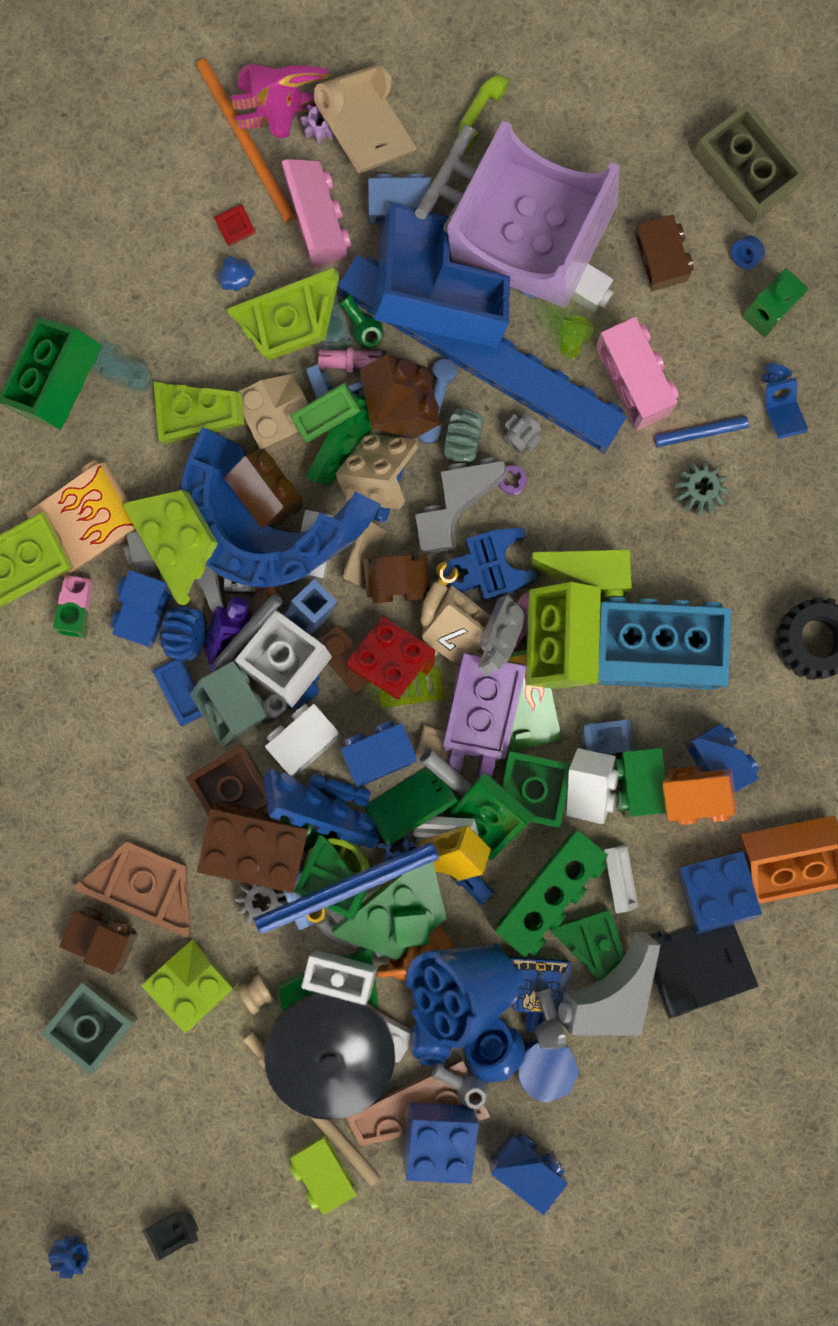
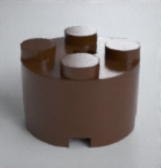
(396, 577)

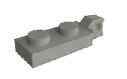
(501, 634)

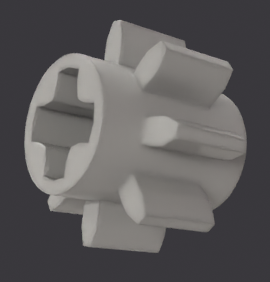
(522, 432)

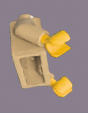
(451, 619)

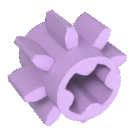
(317, 131)

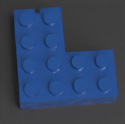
(430, 293)

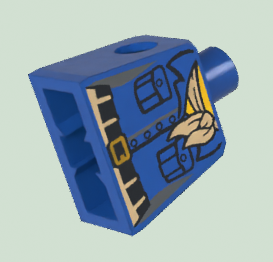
(536, 975)

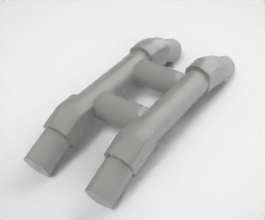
(439, 187)

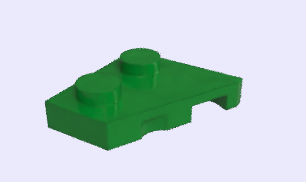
(593, 942)

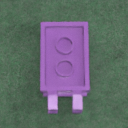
(482, 713)

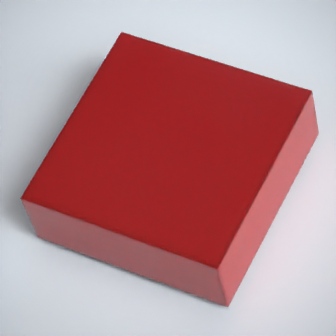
(235, 225)

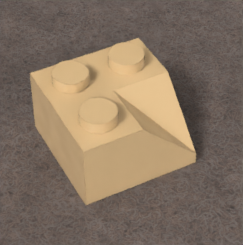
(268, 411)

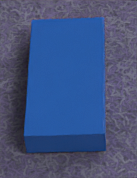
(177, 686)

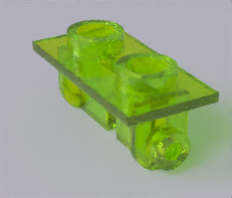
(576, 331)

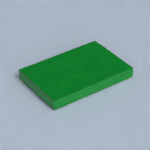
(495, 812)

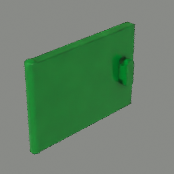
(410, 805)

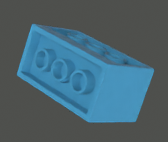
(676, 662)

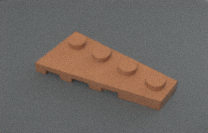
(389, 1113)

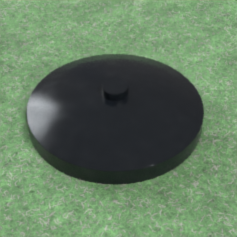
(329, 1056)

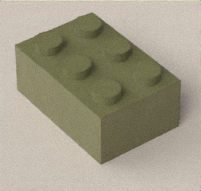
(749, 163)

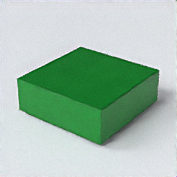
(411, 928)

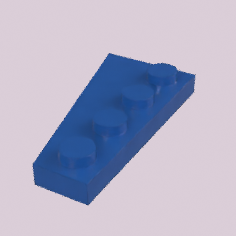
(310, 806)

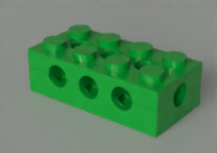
(591, 864)

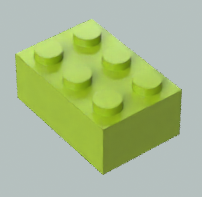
(563, 636)

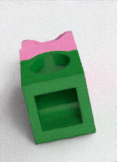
(73, 607)

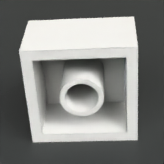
(283, 658)
(302, 739)

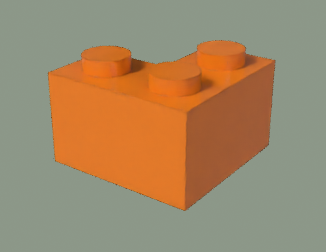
(699, 794)

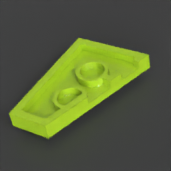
(186, 409)

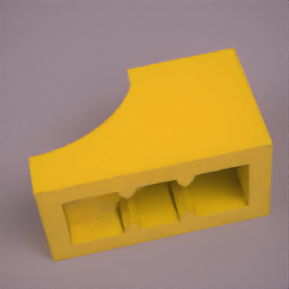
(460, 853)

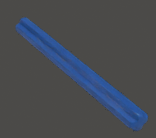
(346, 888)

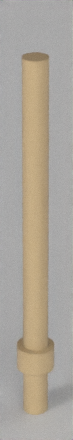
(326, 1126)

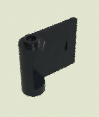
(700, 969)

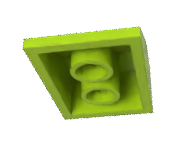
(597, 568)

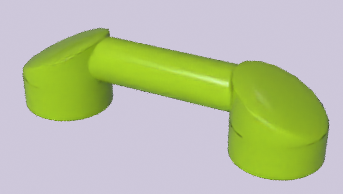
(493, 88)

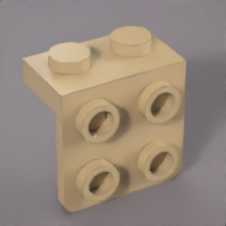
(374, 469)

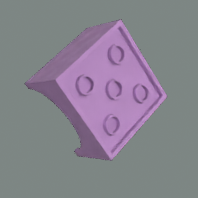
(532, 218)

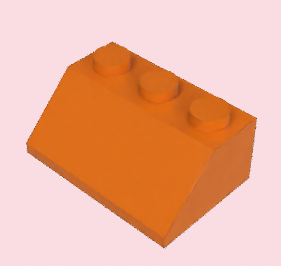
(793, 858)

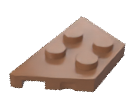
(142, 886)

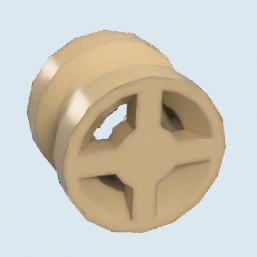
(256, 994)

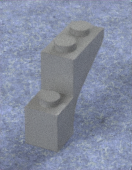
(462, 489)

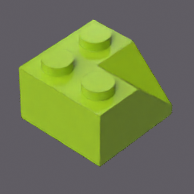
(188, 986)

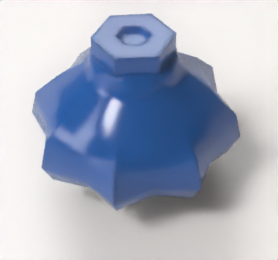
(235, 274)

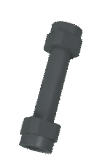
(273, 708)

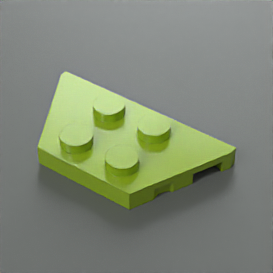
(289, 316)
(174, 537)

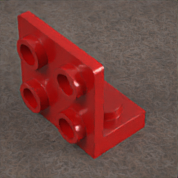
(391, 658)

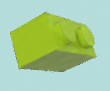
(322, 1174)

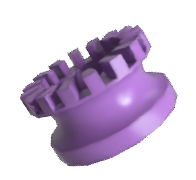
(510, 490)

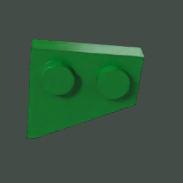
(326, 868)

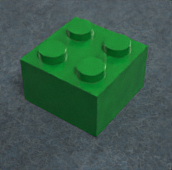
(641, 782)
(538, 786)

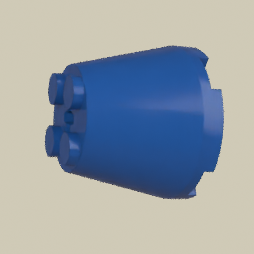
(461, 991)

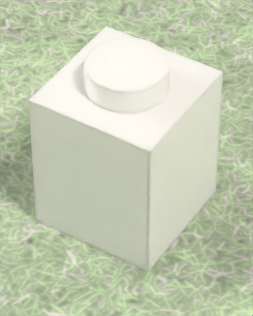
(593, 289)

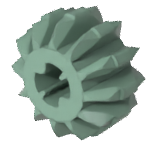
(463, 436)
(692, 479)

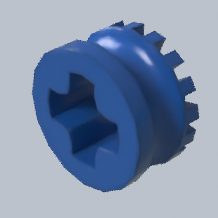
(775, 373)

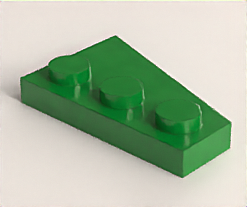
(339, 445)

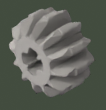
(251, 896)

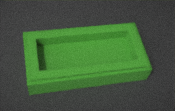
(326, 412)

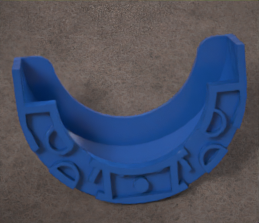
(258, 554)

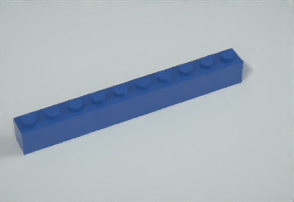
(506, 370)

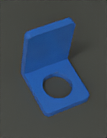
(784, 411)

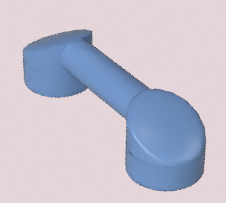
(444, 372)

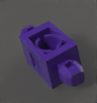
(225, 625)

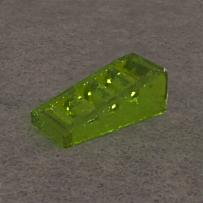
(438, 692)

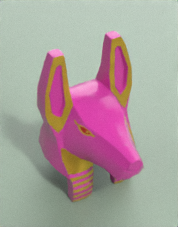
(274, 95)

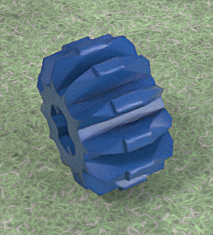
(183, 633)

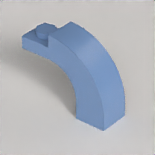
(311, 607)

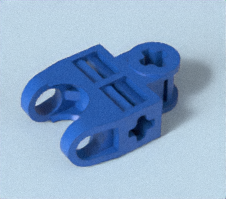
(505, 578)

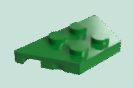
(374, 921)

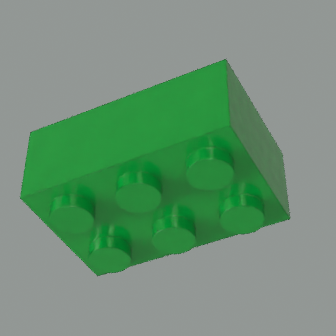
(49, 373)

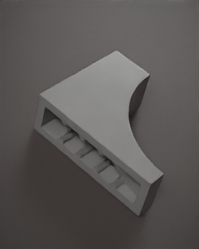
(137, 554)
(617, 1001)

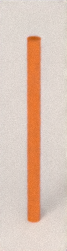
(246, 141)

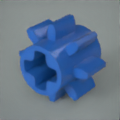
(406, 844)
(68, 1257)

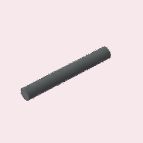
(248, 631)

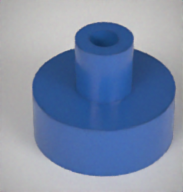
(748, 252)

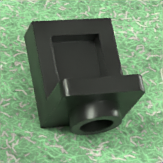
(171, 1234)

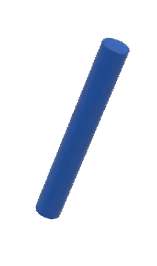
(701, 431)

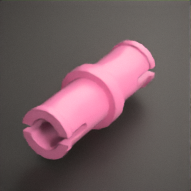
(347, 359)

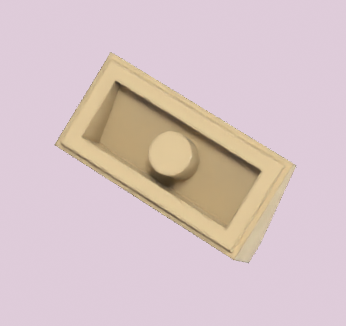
(365, 547)

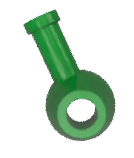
(362, 323)

